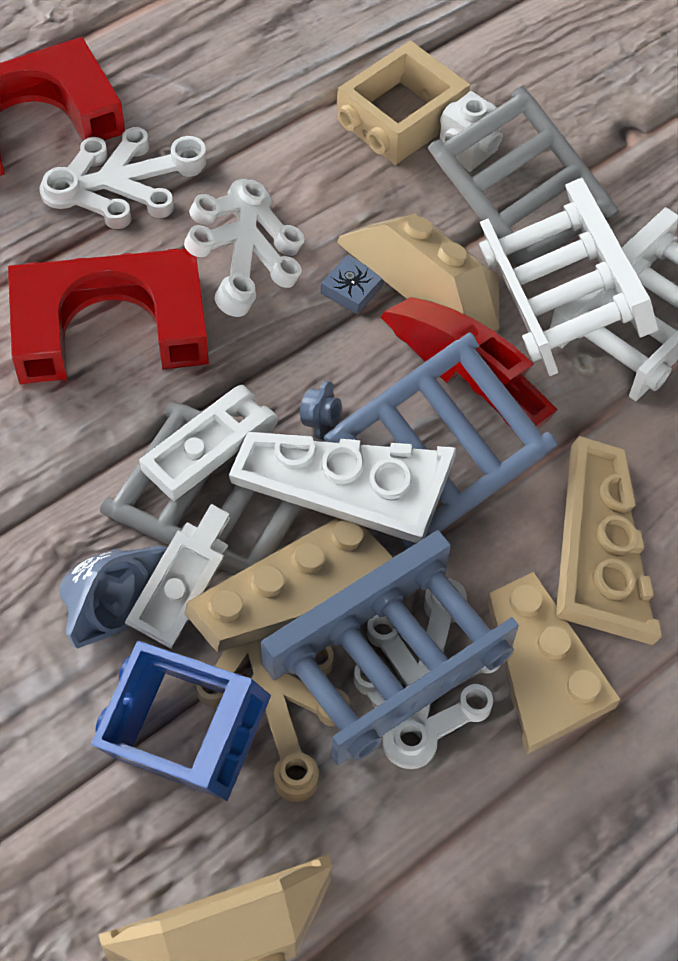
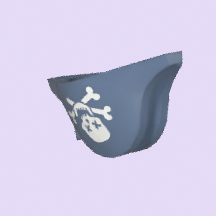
(104, 591)

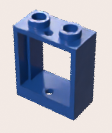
(228, 734)

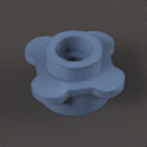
(320, 409)

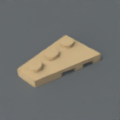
(550, 671)

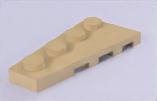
(601, 549)
(285, 584)

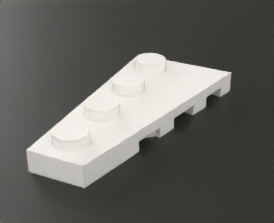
(364, 484)

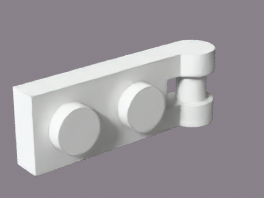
(206, 442)

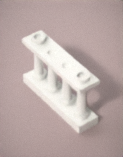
(650, 243)
(612, 272)

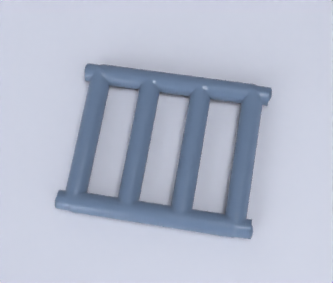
(424, 380)

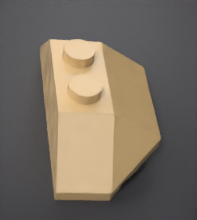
(427, 266)
(241, 924)

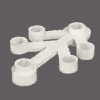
(70, 186)
(249, 203)
(408, 670)

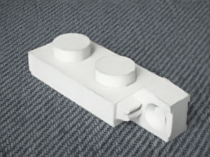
(179, 577)

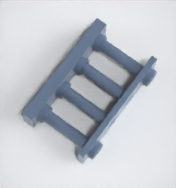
(382, 594)

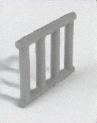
(547, 137)
(165, 526)

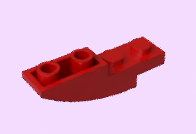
(432, 327)

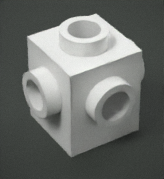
(461, 115)

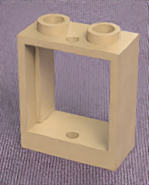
(418, 73)

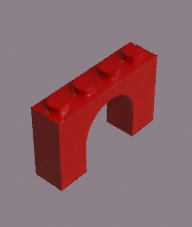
(68, 79)
(51, 293)

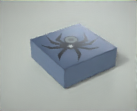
(351, 284)

